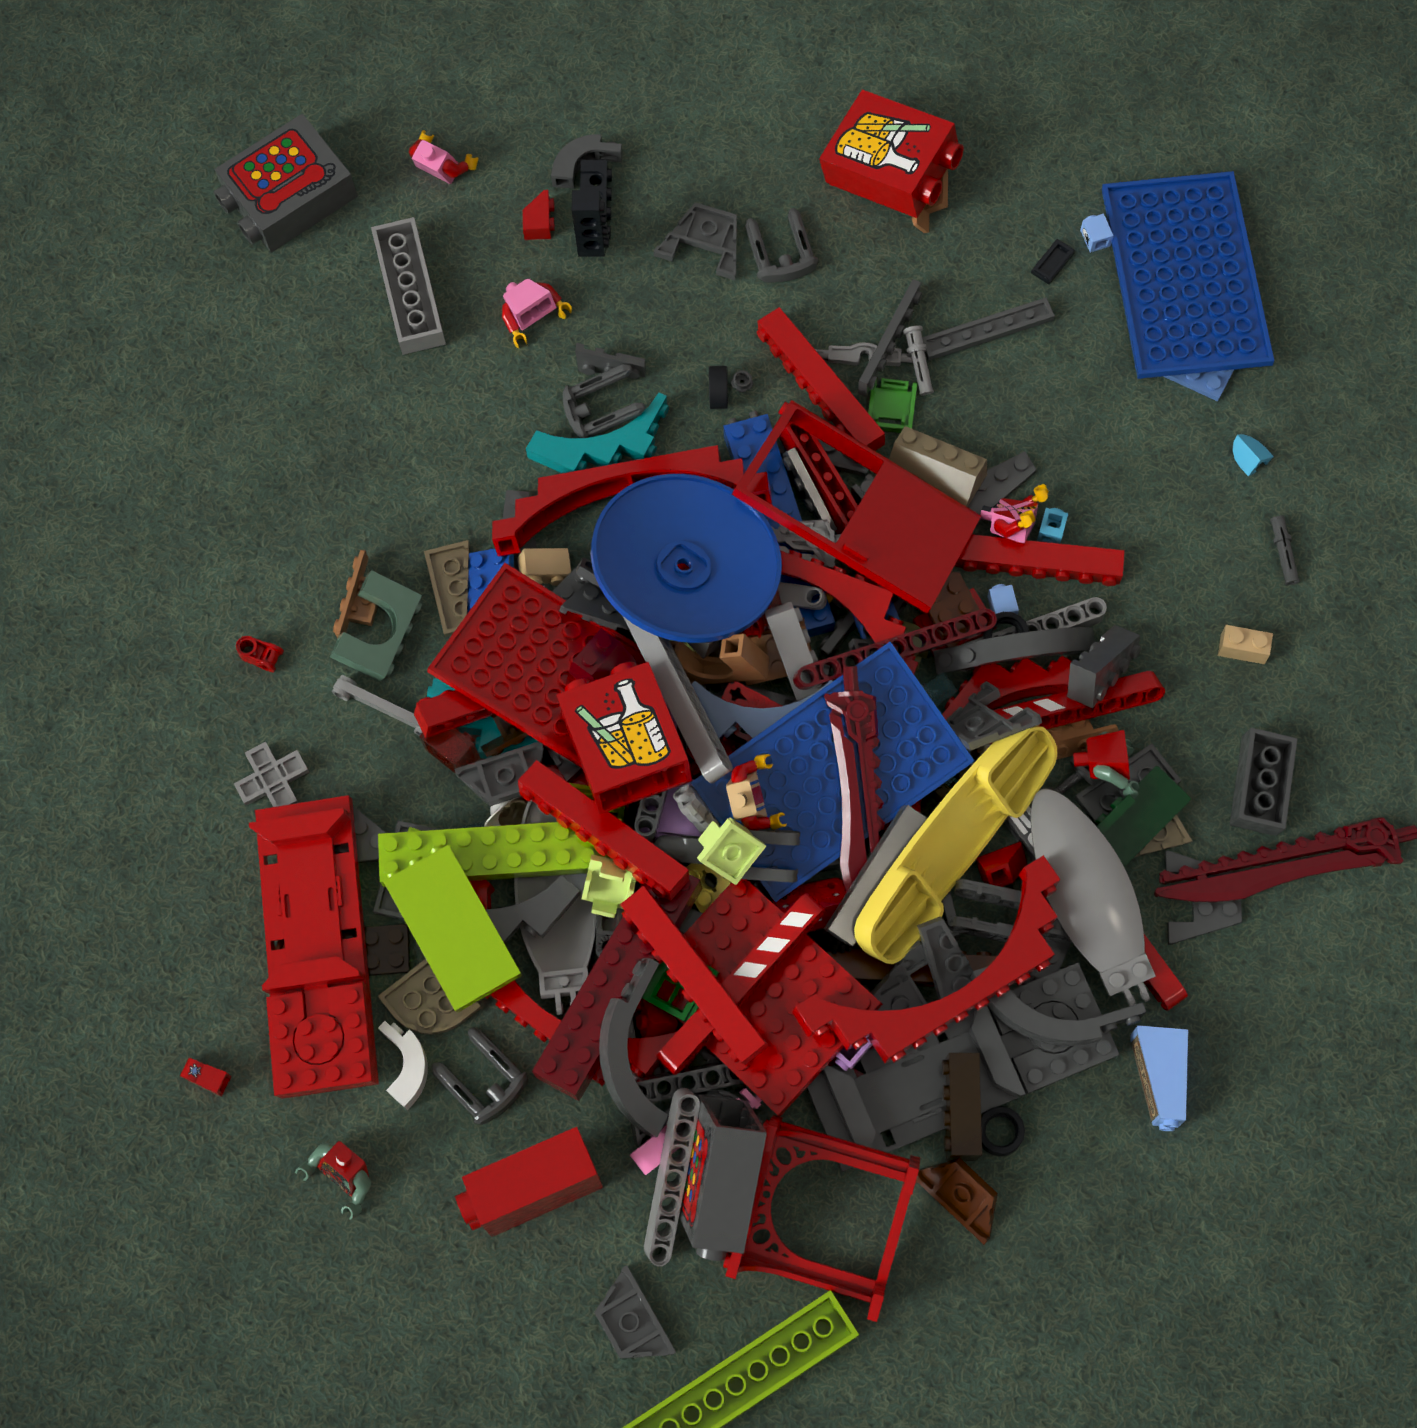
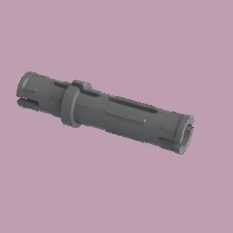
(1282, 540)

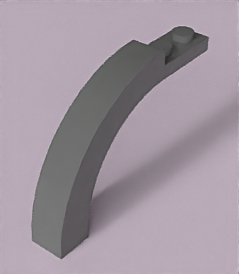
(1014, 647)
(1057, 1031)
(614, 1053)

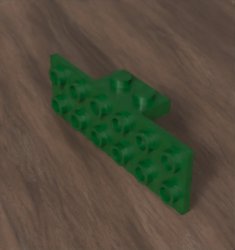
(1138, 820)

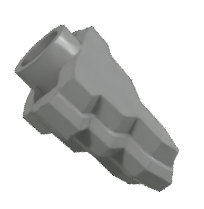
(694, 807)

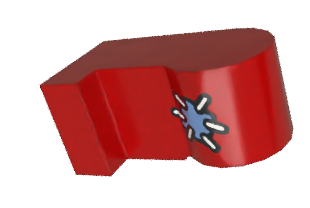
(206, 1076)

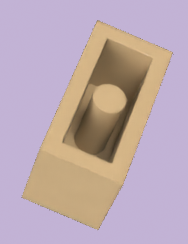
(545, 564)
(1245, 644)

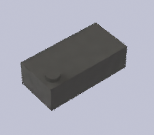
(1263, 781)

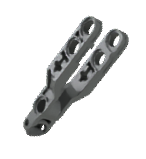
(688, 848)
(998, 896)

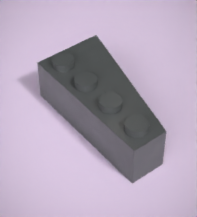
(1102, 665)

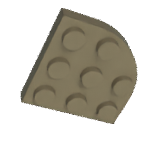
(422, 1004)

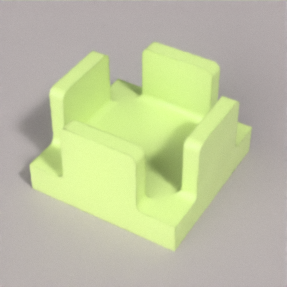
(729, 849)
(607, 886)

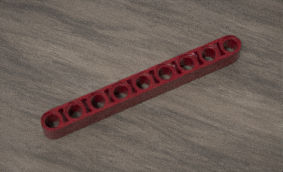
(904, 642)

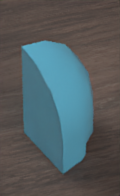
(1250, 453)

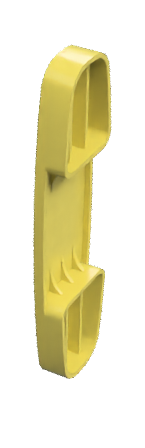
(951, 839)

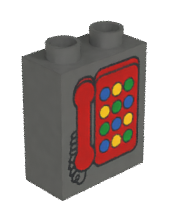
(284, 184)
(722, 1177)

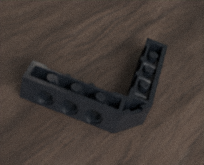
(591, 209)

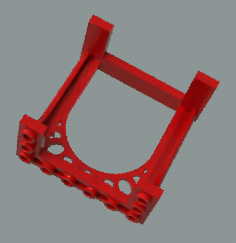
(799, 1268)

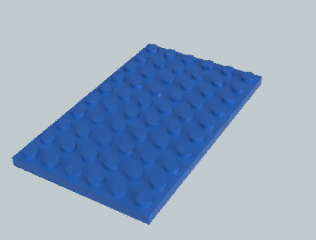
(1186, 275)
(804, 783)

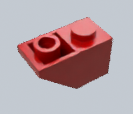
(537, 217)
(1002, 865)
(653, 1020)

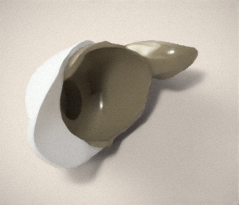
(507, 812)

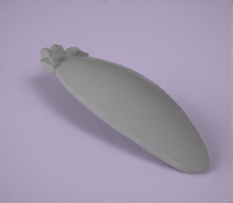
(1094, 894)
(568, 946)

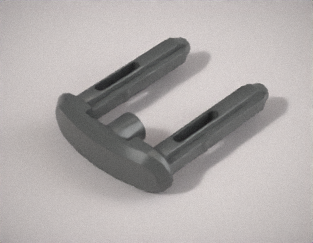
(787, 270)
(577, 412)
(501, 1098)

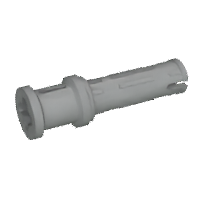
(917, 350)

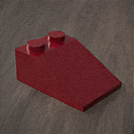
(600, 657)

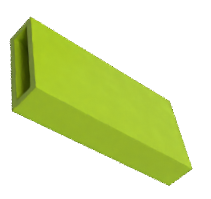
(452, 927)

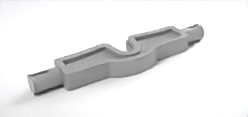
(851, 354)

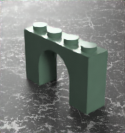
(400, 605)

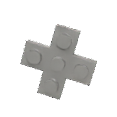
(271, 776)

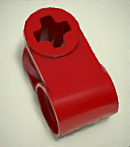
(263, 653)

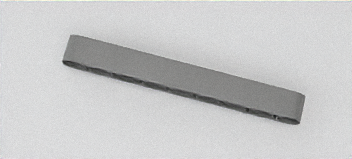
(683, 704)

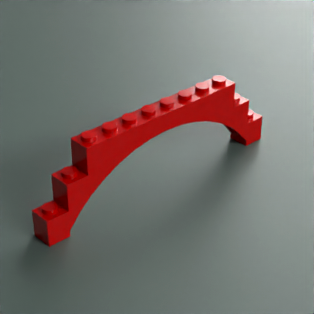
(571, 490)
(862, 599)
(1021, 682)
(512, 998)
(898, 1030)

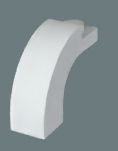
(414, 1073)

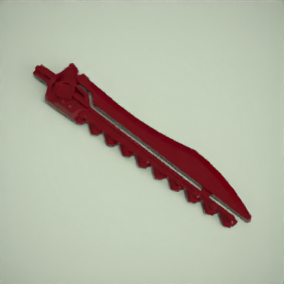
(862, 726)
(1363, 846)

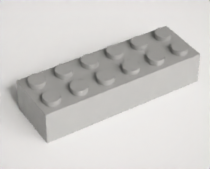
(408, 286)

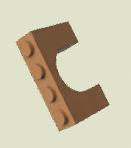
(738, 661)

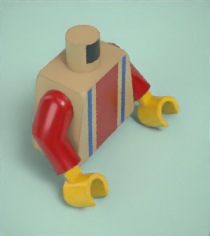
(747, 798)

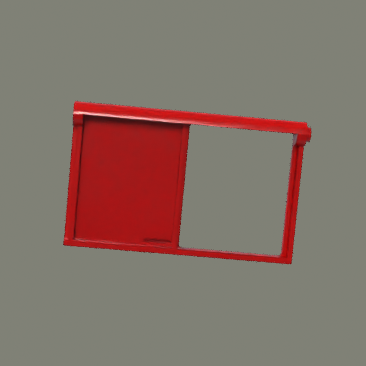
(901, 531)

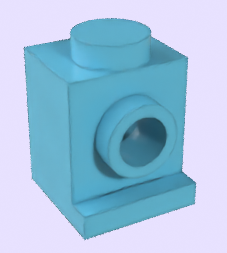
(1052, 517)

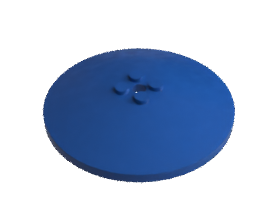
(694, 523)

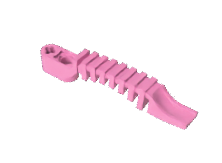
(649, 1153)

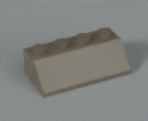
(940, 464)

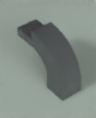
(583, 148)

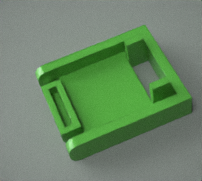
(893, 403)

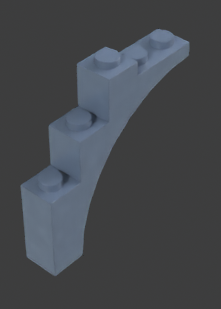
(726, 715)

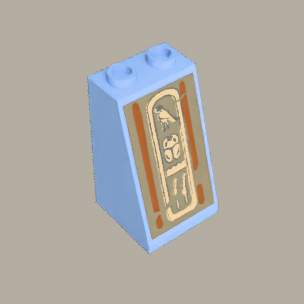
(1163, 1073)

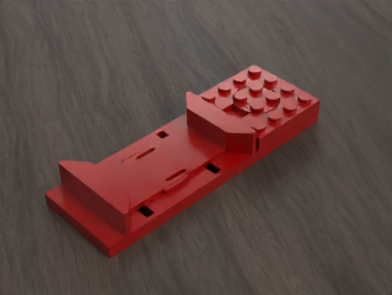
(319, 981)

